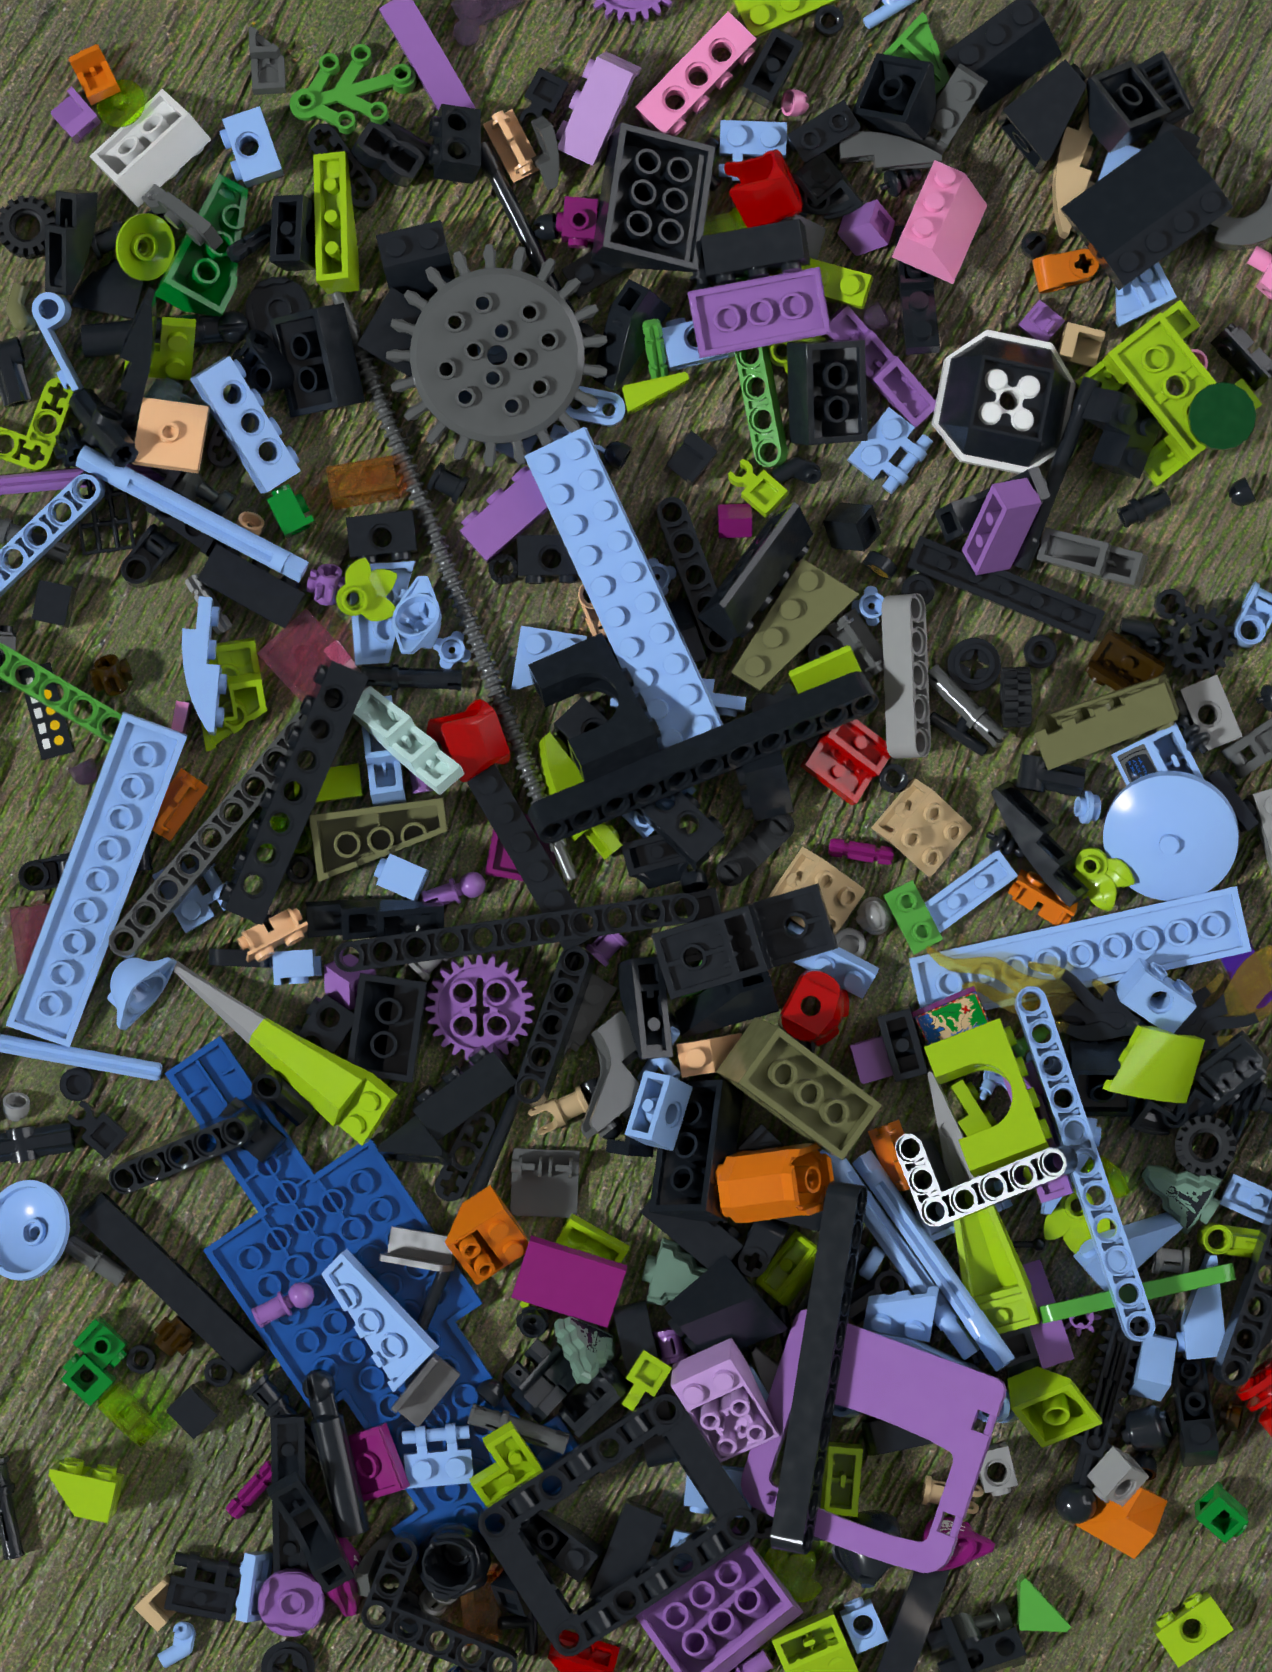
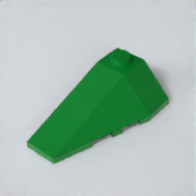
(199, 276)

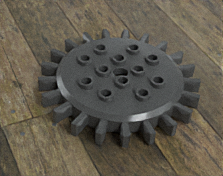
(437, 343)

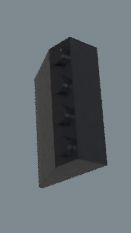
(652, 201)
(1146, 209)

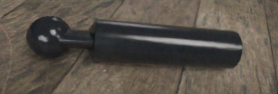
(108, 337)
(335, 1455)

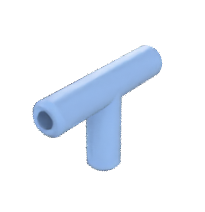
(887, 10)
(665, 1064)

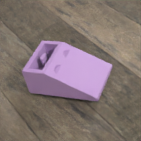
(723, 1400)

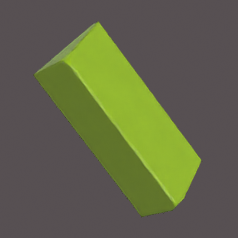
(824, 669)
(339, 784)
(789, 1269)

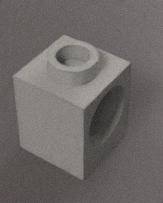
(1117, 1477)
(1002, 1485)

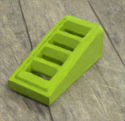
(647, 392)

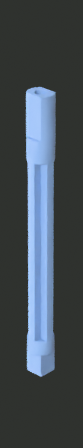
(192, 514)
(906, 1260)
(934, 1261)

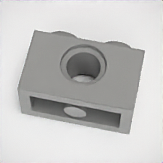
(1209, 694)

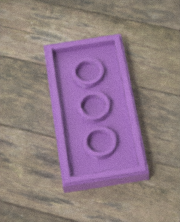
(759, 312)

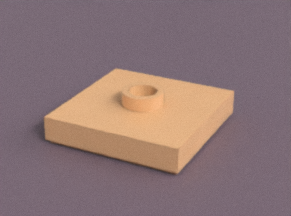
(171, 435)

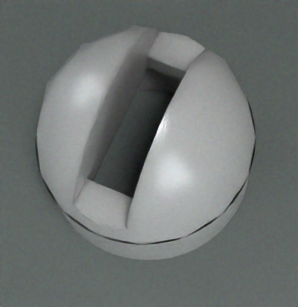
(16, 1106)

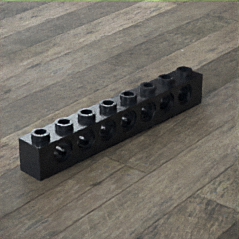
(256, 904)

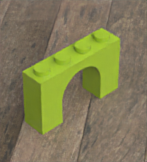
(991, 1050)

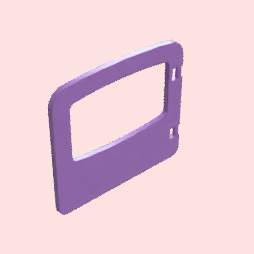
(909, 1391)

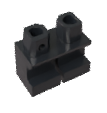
(546, 1385)

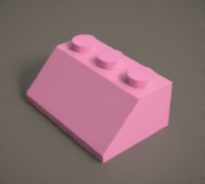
(941, 223)

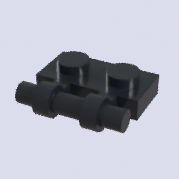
(199, 1596)

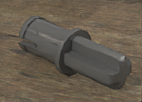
(96, 1260)

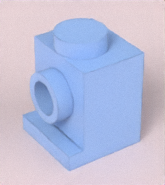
(296, 966)

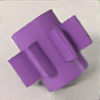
(325, 583)
(1081, 1325)

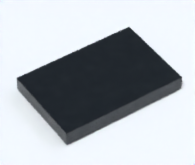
(380, 337)

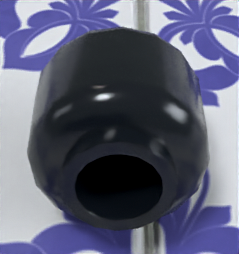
(1147, 1429)

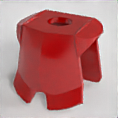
(765, 189)
(471, 738)
(825, 1023)

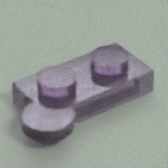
(477, 13)

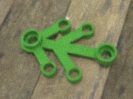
(348, 92)

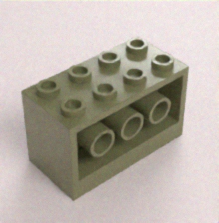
(799, 1088)

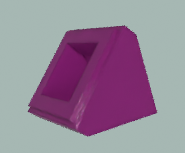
(734, 520)

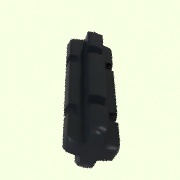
(250, 243)

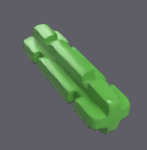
(655, 348)

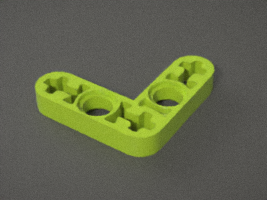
(34, 436)

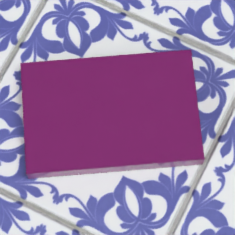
(569, 1281)

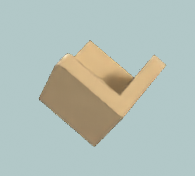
(1080, 344)
(152, 1605)

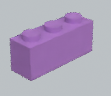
(506, 516)
(1001, 526)

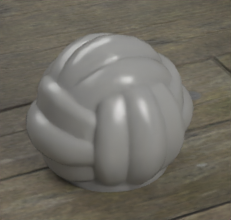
(874, 915)

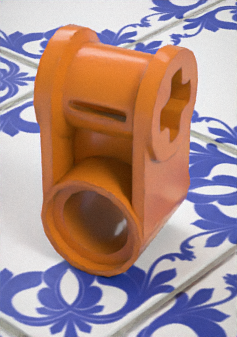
(1059, 271)

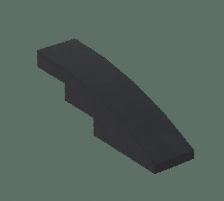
(139, 351)
(1031, 832)
(371, 918)
(912, 1621)

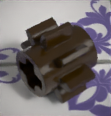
(111, 675)
(174, 1336)

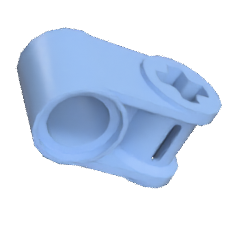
(1255, 611)

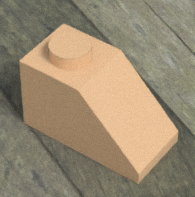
(704, 1055)

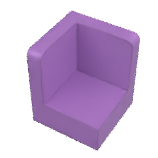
(75, 116)
(866, 228)
(341, 984)
(871, 1059)

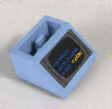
(1156, 753)

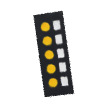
(48, 725)

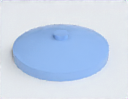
(1172, 834)

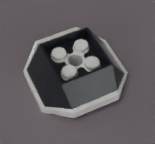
(970, 409)

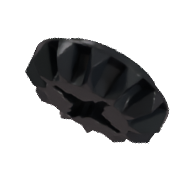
(986, 654)
(280, 1652)

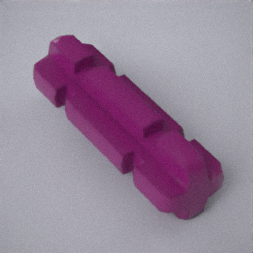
(861, 851)
(250, 1491)

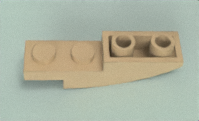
(1068, 176)

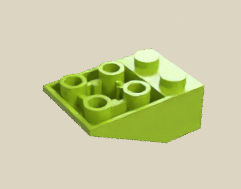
(814, 1646)

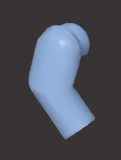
(182, 1644)

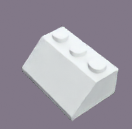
(151, 147)

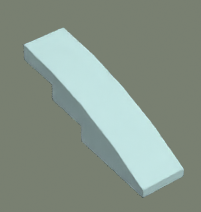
(405, 741)

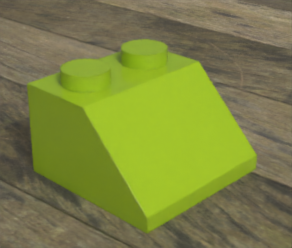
(1050, 1406)

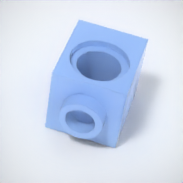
(870, 1637)

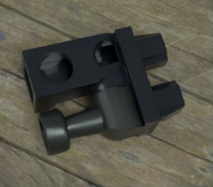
(190, 486)
(968, 1648)

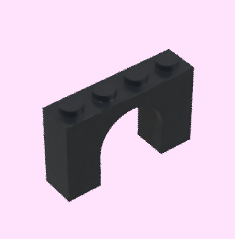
(594, 667)

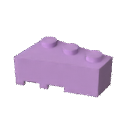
(596, 107)

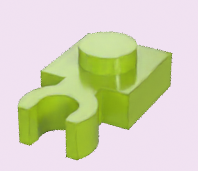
(760, 491)

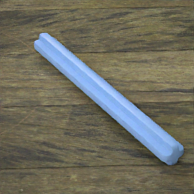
(80, 1057)

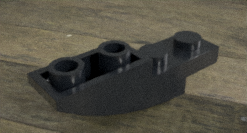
(917, 307)

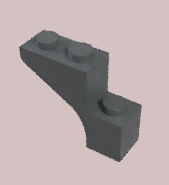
(616, 1085)

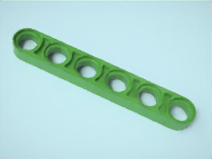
(755, 405)
(70, 697)
(1128, 1294)

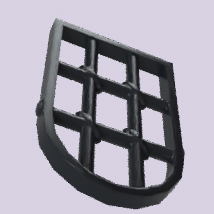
(109, 494)

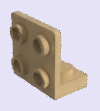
(922, 827)
(837, 889)

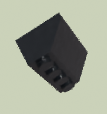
(757, 573)
(708, 1134)

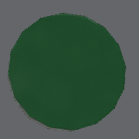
(1221, 416)

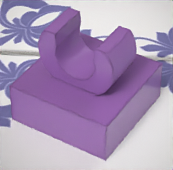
(1041, 322)

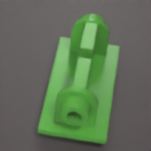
(913, 917)

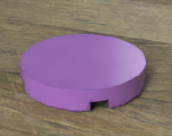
(291, 1602)

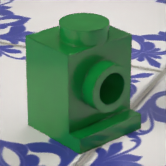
(290, 511)
(101, 1330)
(87, 1390)
(1223, 1525)

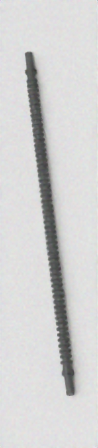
(443, 558)

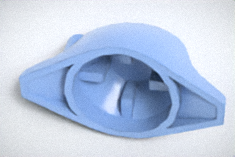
(417, 617)
(137, 986)

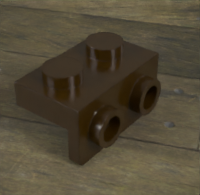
(1121, 663)

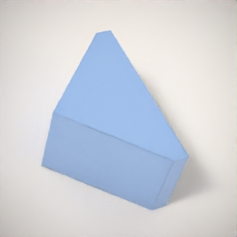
(1153, 1368)

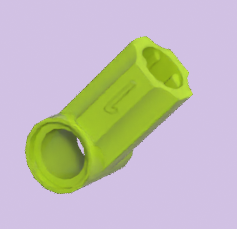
(1234, 1241)

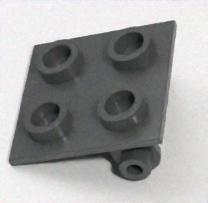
(544, 1182)

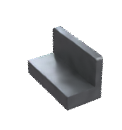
(418, 1250)
(426, 1390)

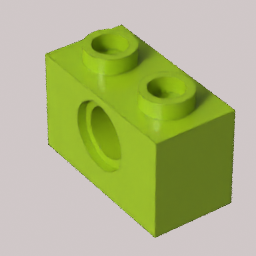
(1211, 1628)

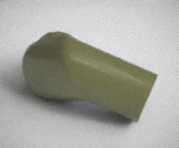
(16, 310)

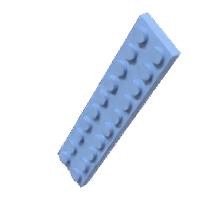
(622, 586)
(96, 879)
(1102, 946)

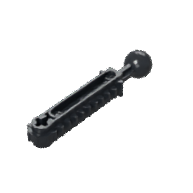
(1076, 1499)

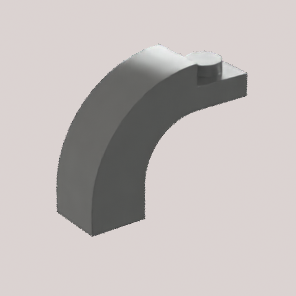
(1243, 232)

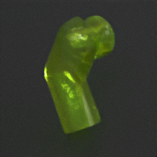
(1114, 1176)

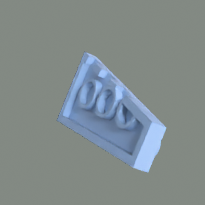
(389, 1330)

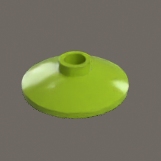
(156, 249)

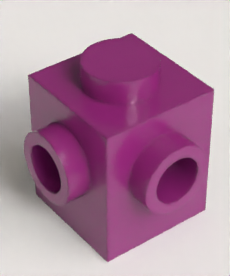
(578, 221)

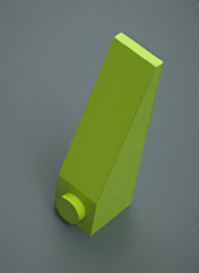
(334, 224)

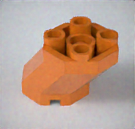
(773, 1183)

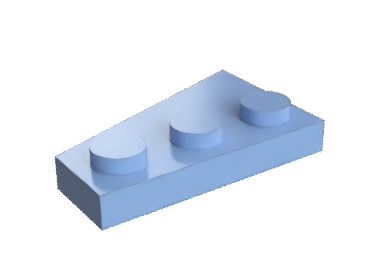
(375, 639)

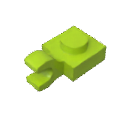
(647, 1376)

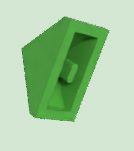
(1035, 1611)

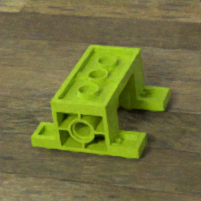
(1146, 364)

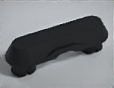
(754, 849)

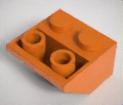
(485, 1236)

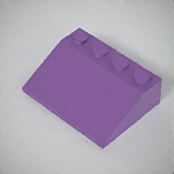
(720, 1614)

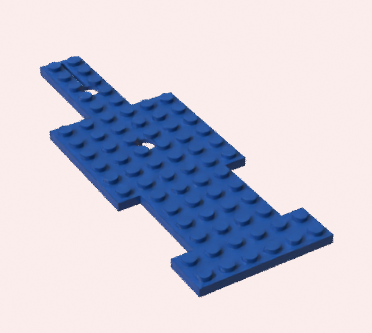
(296, 1235)

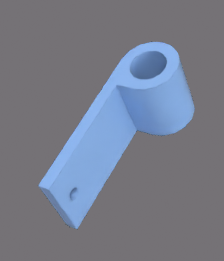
(51, 313)

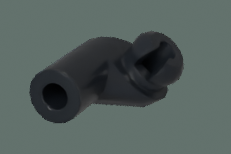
(799, 469)
(1145, 633)

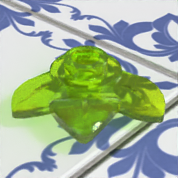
(795, 1573)

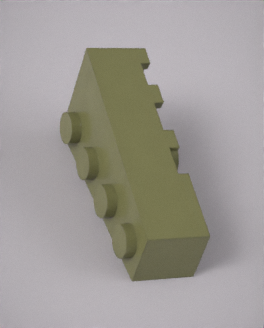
(797, 617)
(1105, 721)
(368, 833)

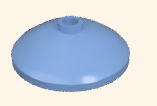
(25, 1211)

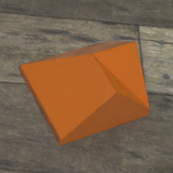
(1127, 1526)

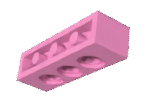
(726, 34)

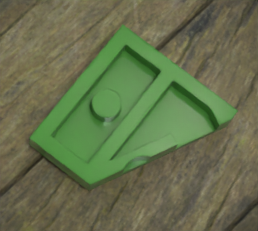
(920, 45)

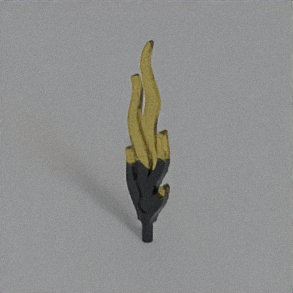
(1065, 995)
(1236, 1005)

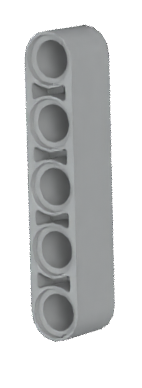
(906, 676)

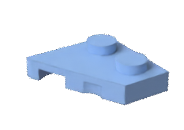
(1143, 295)
(535, 645)
(902, 1314)

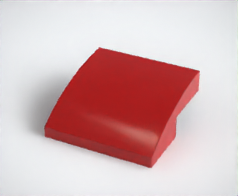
(847, 759)

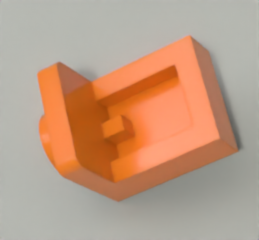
(94, 74)

